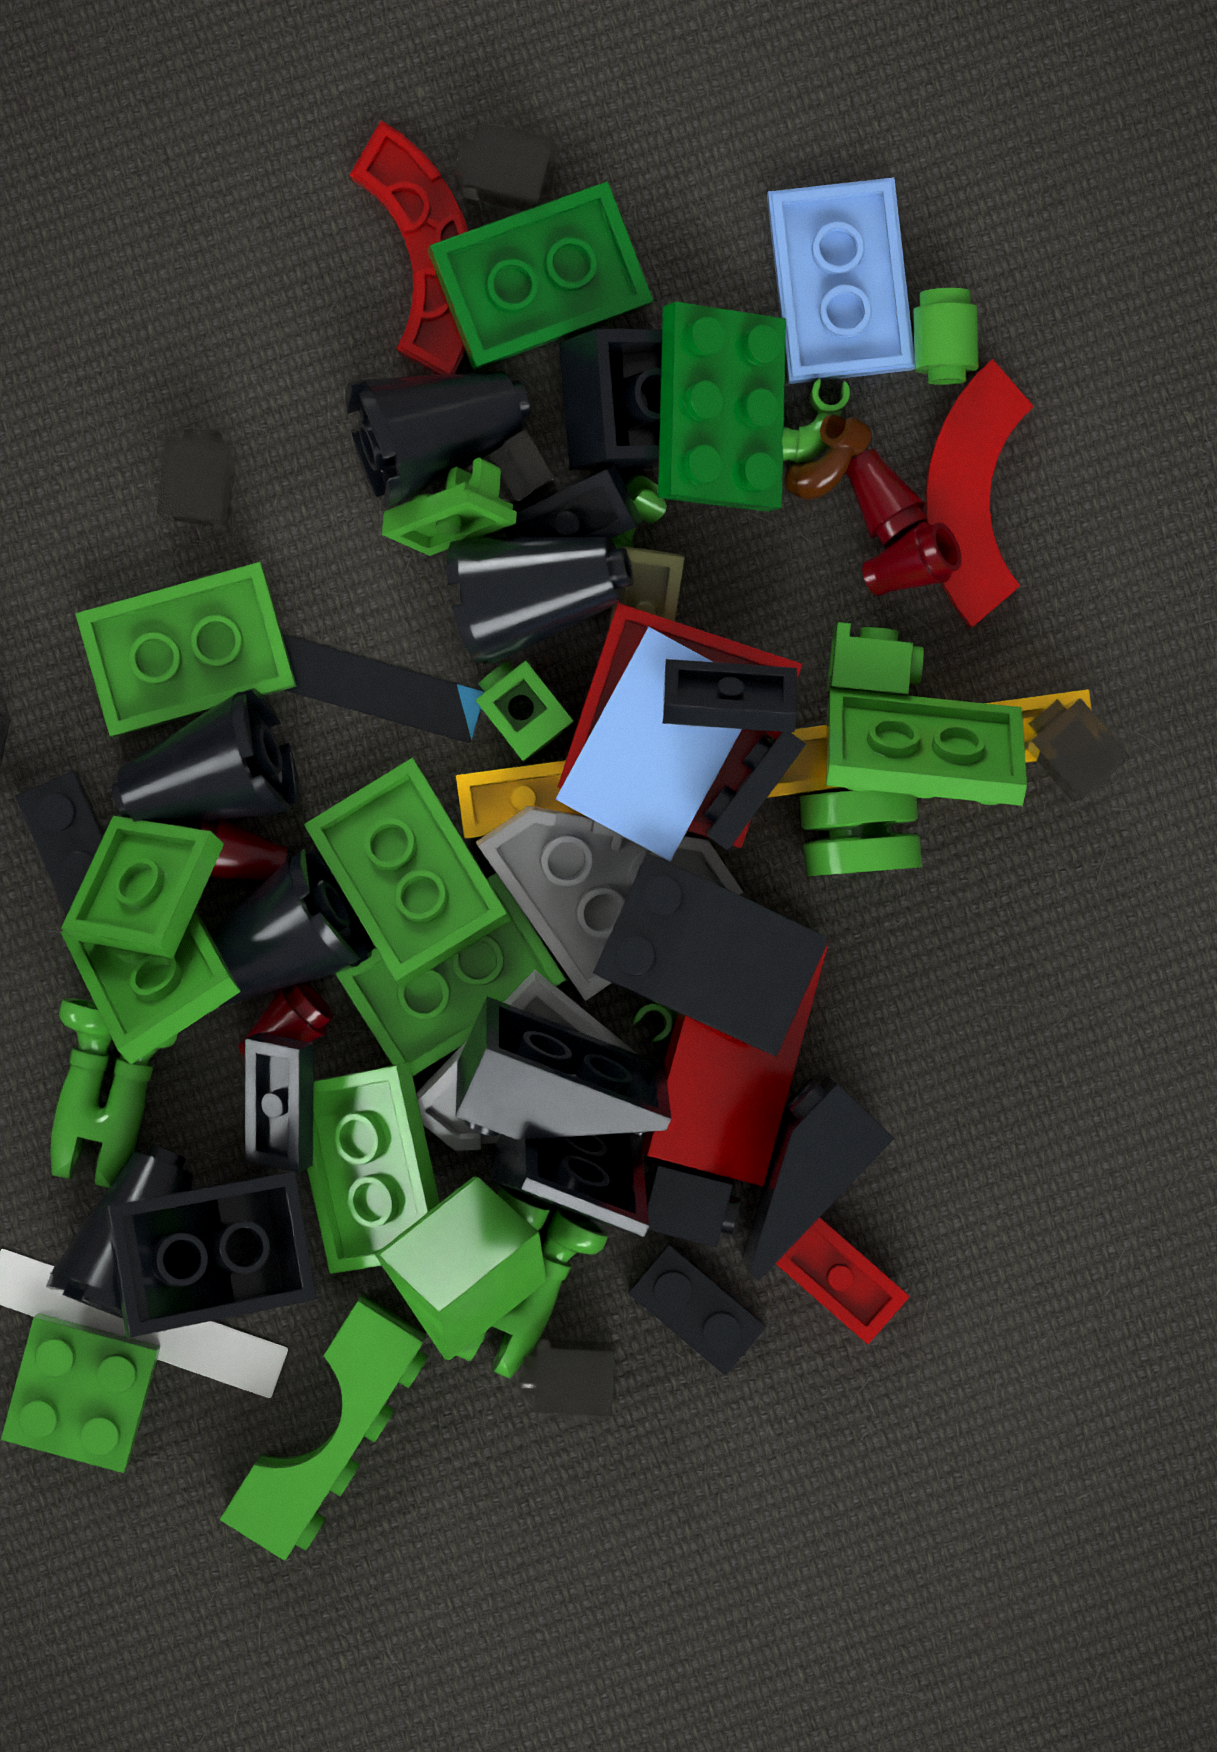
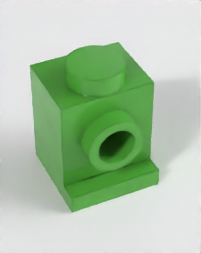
(873, 661)
(544, 724)

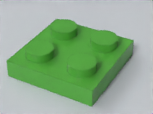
(143, 886)
(80, 1393)

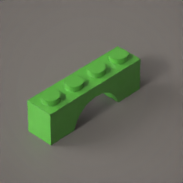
(283, 1493)

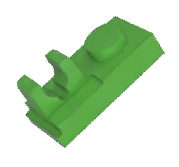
(463, 510)

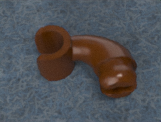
(818, 478)

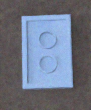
(841, 280)
(644, 773)

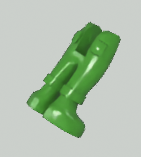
(78, 1106)
(529, 1318)

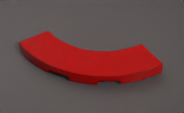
(425, 214)
(961, 487)

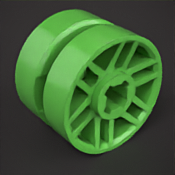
(859, 832)

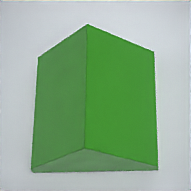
(465, 1265)

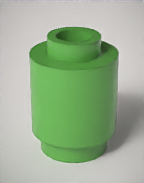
(946, 335)

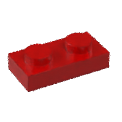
(843, 1280)

